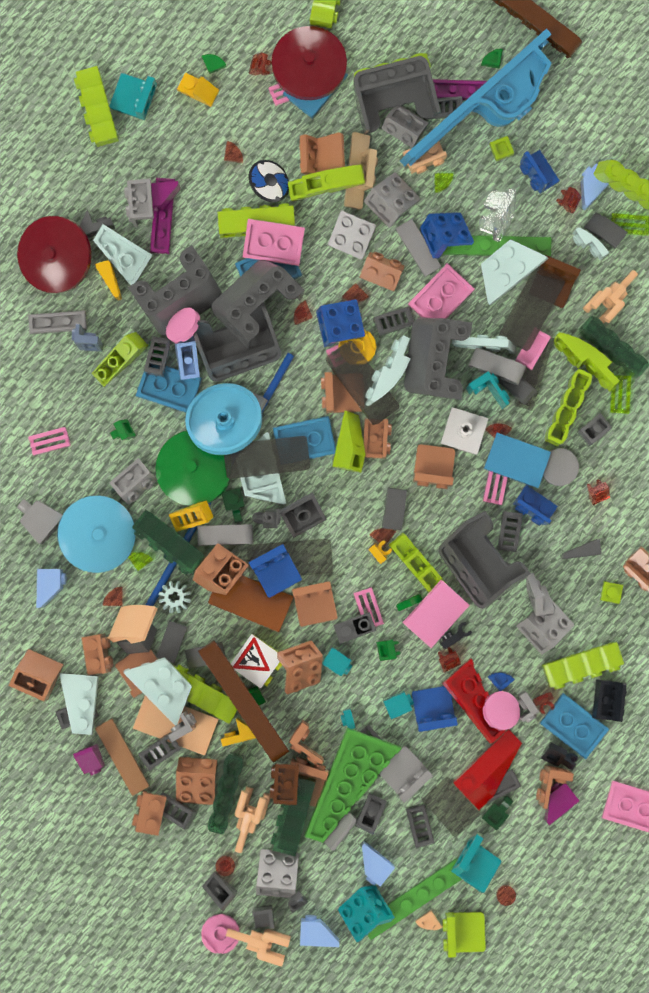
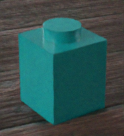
(337, 662)
(398, 704)

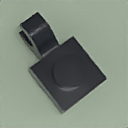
(450, 639)
(557, 755)

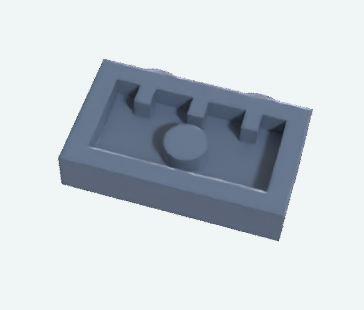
(86, 341)

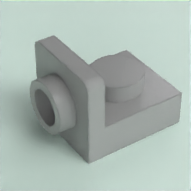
(526, 703)

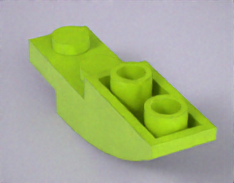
(326, 181)
(582, 353)

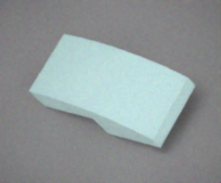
(584, 239)

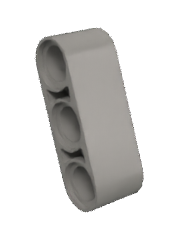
(499, 366)
(225, 534)

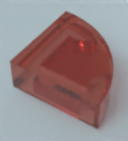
(233, 153)
(355, 292)
(302, 313)
(498, 428)
(382, 534)
(114, 597)

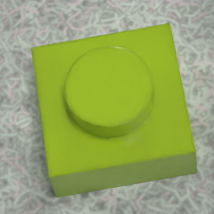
(501, 148)
(611, 592)

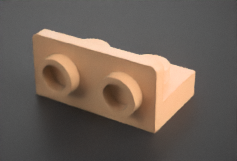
(434, 156)

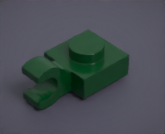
(234, 501)
(496, 815)

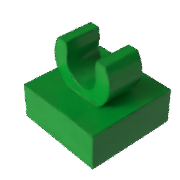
(123, 430)
(387, 650)

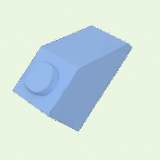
(590, 187)
(187, 359)
(49, 584)
(376, 866)
(316, 933)

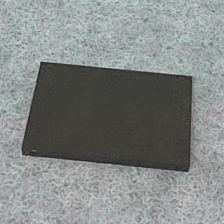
(451, 806)

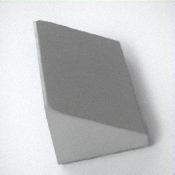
(340, 831)

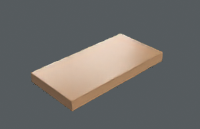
(155, 723)

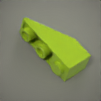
(119, 358)
(350, 444)

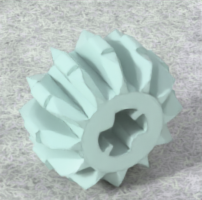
(172, 590)

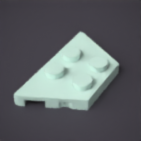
(508, 268)
(264, 486)
(162, 686)

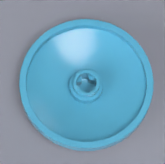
(223, 419)
(96, 534)

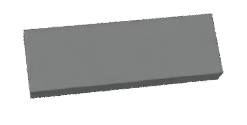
(417, 248)
(56, 322)

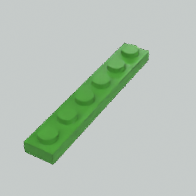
(487, 246)
(418, 896)

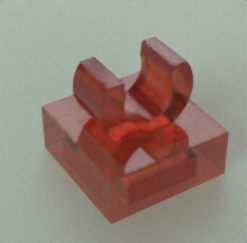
(258, 64)
(570, 199)
(598, 493)
(449, 661)
(544, 700)

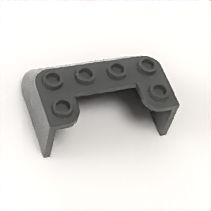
(394, 86)
(190, 290)
(248, 293)
(227, 356)
(429, 357)
(478, 563)

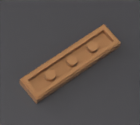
(122, 757)

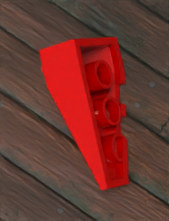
(486, 773)

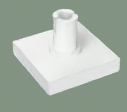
(464, 431)

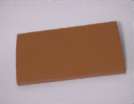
(252, 603)

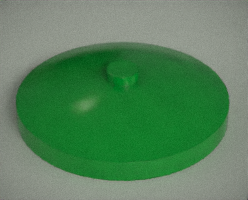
(190, 473)

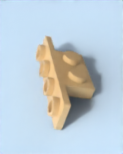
(367, 158)

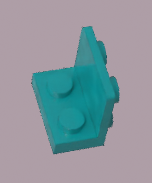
(133, 95)
(490, 381)
(476, 864)
(365, 911)

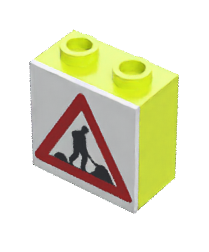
(256, 661)

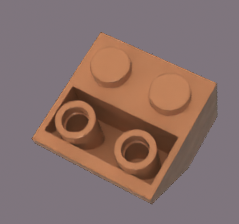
(219, 570)
(36, 675)

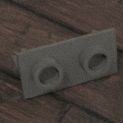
(269, 519)

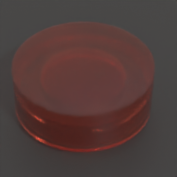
(225, 865)
(506, 895)

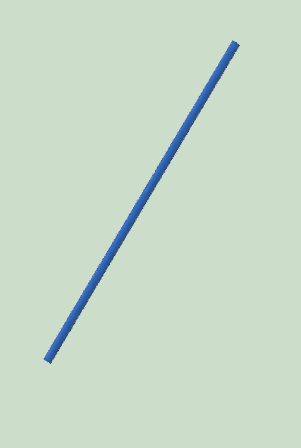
(190, 532)

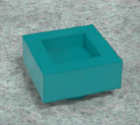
(347, 719)

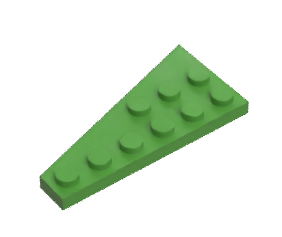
(350, 776)

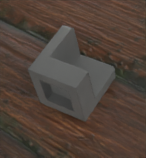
(263, 916)

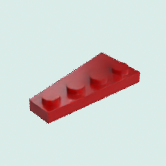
(470, 694)

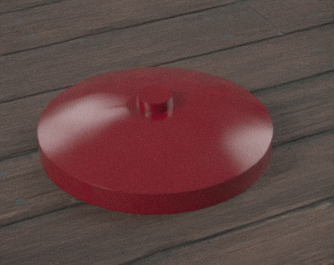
(309, 63)
(54, 254)

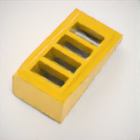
(107, 272)
(202, 513)

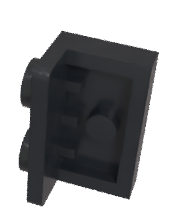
(609, 700)

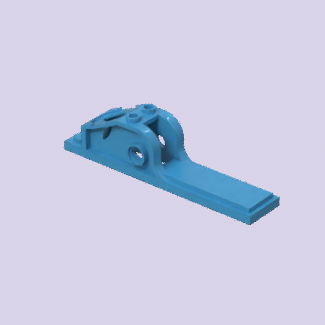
(499, 99)

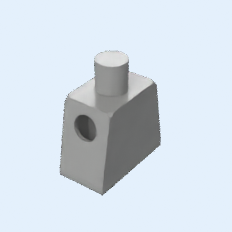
(39, 519)

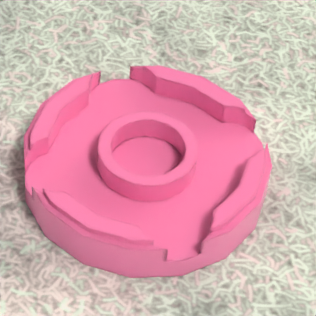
(182, 325)
(501, 710)
(217, 926)

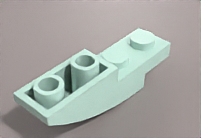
(388, 375)

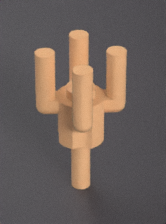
(611, 298)
(249, 815)
(262, 944)

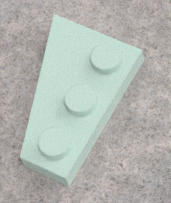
(122, 253)
(495, 345)
(80, 700)

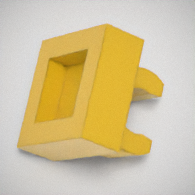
(378, 553)

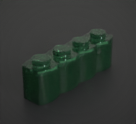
(610, 344)
(169, 542)
(225, 797)
(293, 819)

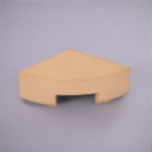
(429, 921)

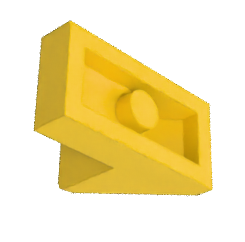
(198, 89)
(243, 735)

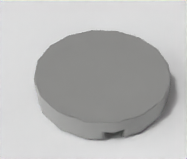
(561, 467)

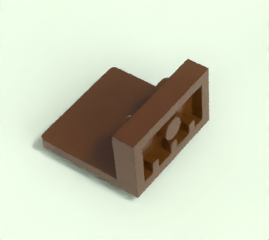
(566, 272)
(285, 783)

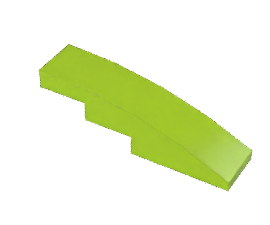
(415, 562)

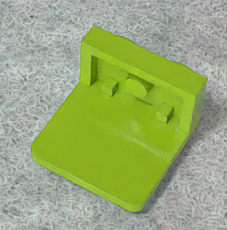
(463, 932)

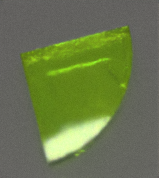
(442, 181)
(140, 560)

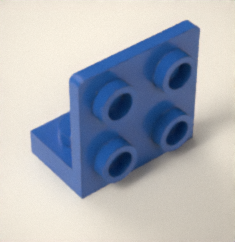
(539, 171)
(445, 230)
(340, 322)
(535, 505)
(275, 571)
(433, 709)

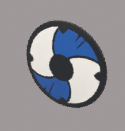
(268, 181)

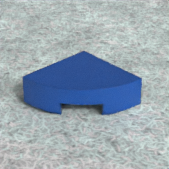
(501, 680)

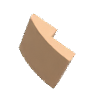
(132, 623)

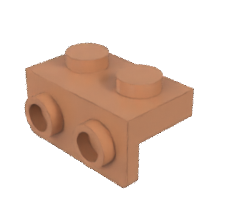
(382, 270)
(376, 439)
(638, 567)
(149, 814)

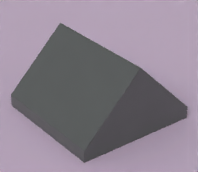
(302, 515)

